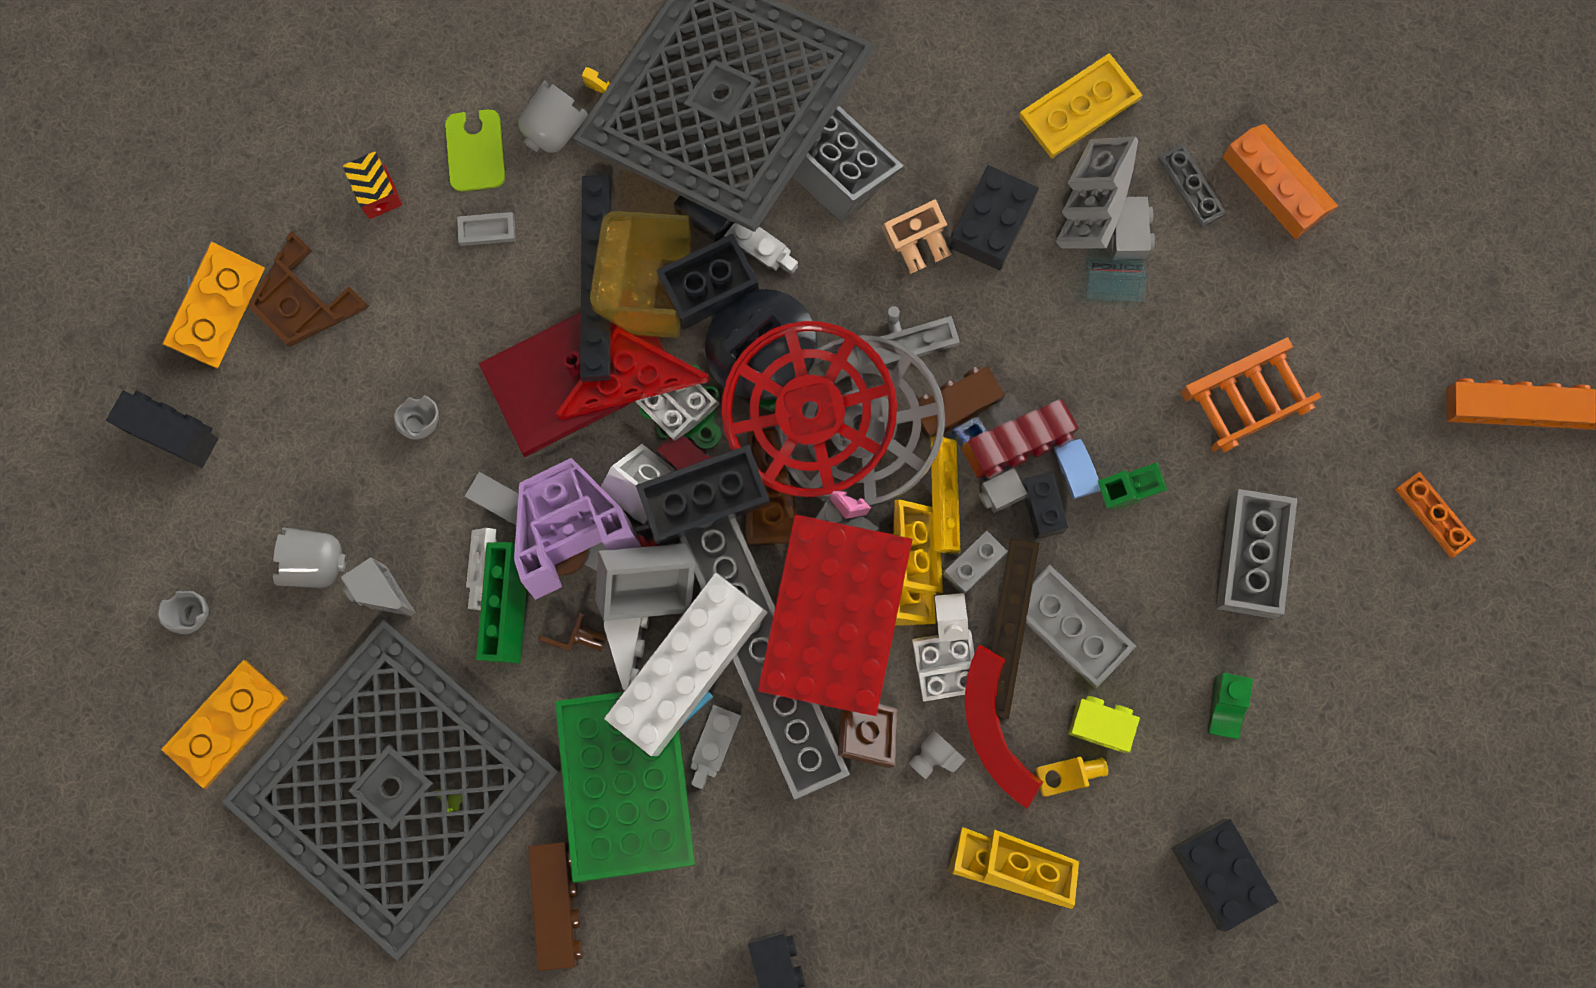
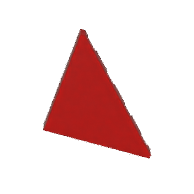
(636, 374)

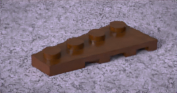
(775, 522)

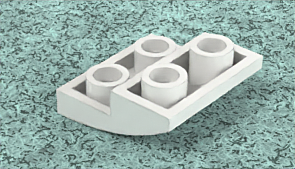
(680, 409)
(942, 666)

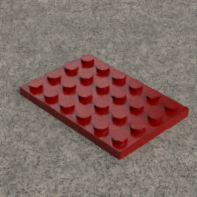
(835, 615)

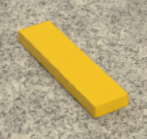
(945, 498)

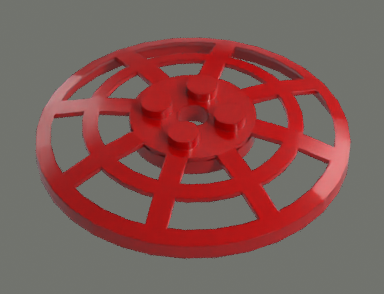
(806, 389)

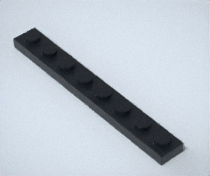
(595, 329)

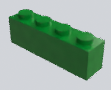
(501, 607)

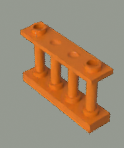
(1251, 367)

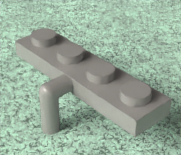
(919, 339)

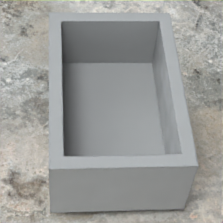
(644, 581)

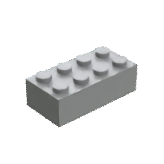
(1256, 554)

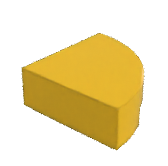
(591, 81)

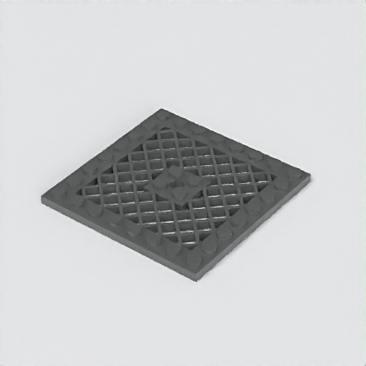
(745, 208)
(251, 802)

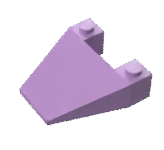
(560, 517)

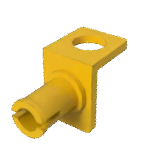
(1073, 774)

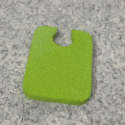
(478, 158)

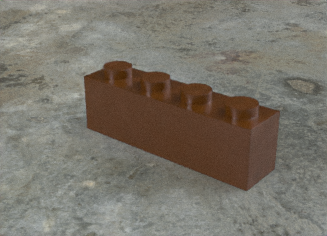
(554, 907)

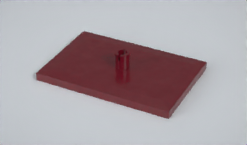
(536, 379)

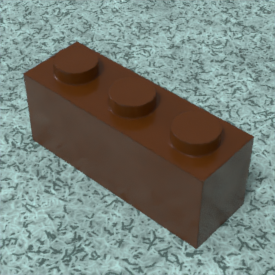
(963, 400)

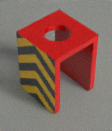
(372, 185)

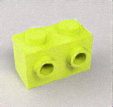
(1104, 724)

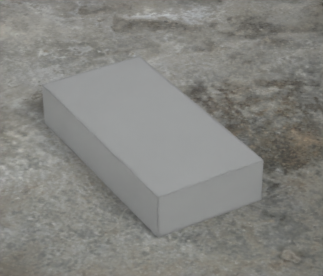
(486, 228)

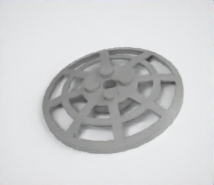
(879, 421)

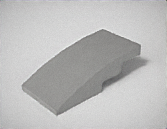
(1098, 192)

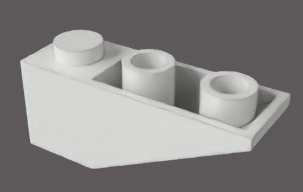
(626, 645)

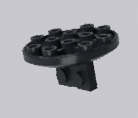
(745, 321)

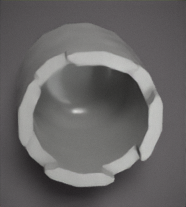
(550, 119)
(307, 559)

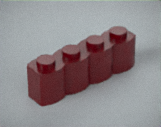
(1020, 438)

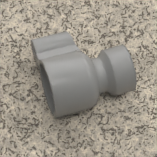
(936, 752)

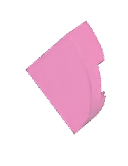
(848, 506)

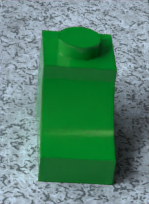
(1229, 705)

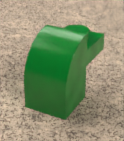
(1132, 487)

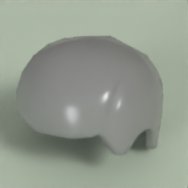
(407, 414)
(173, 612)

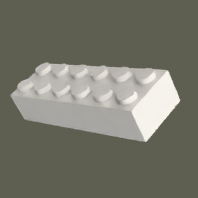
(685, 665)

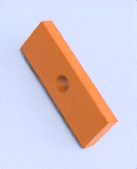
(1423, 501)

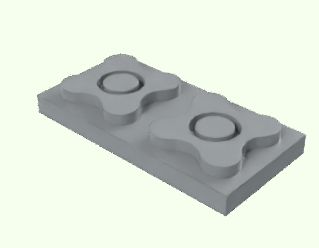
(1075, 628)

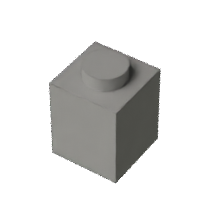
(1002, 491)

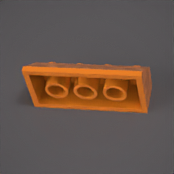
(1279, 180)

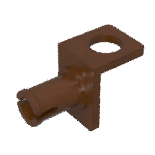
(579, 635)

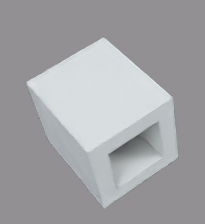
(951, 617)

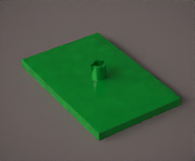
(620, 803)

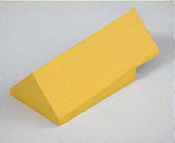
(924, 566)
(1015, 866)

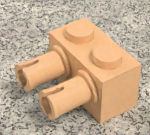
(924, 223)

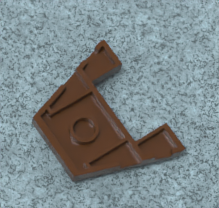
(291, 306)

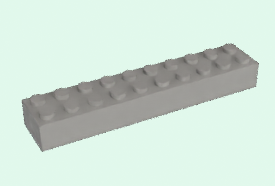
(791, 725)

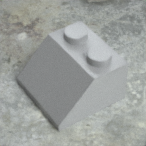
(376, 588)

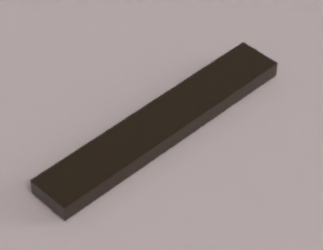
(1012, 617)

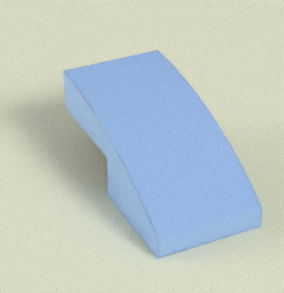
(1077, 468)

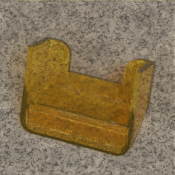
(626, 267)

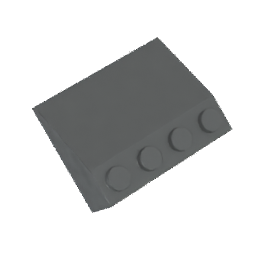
(844, 166)

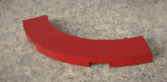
(986, 729)

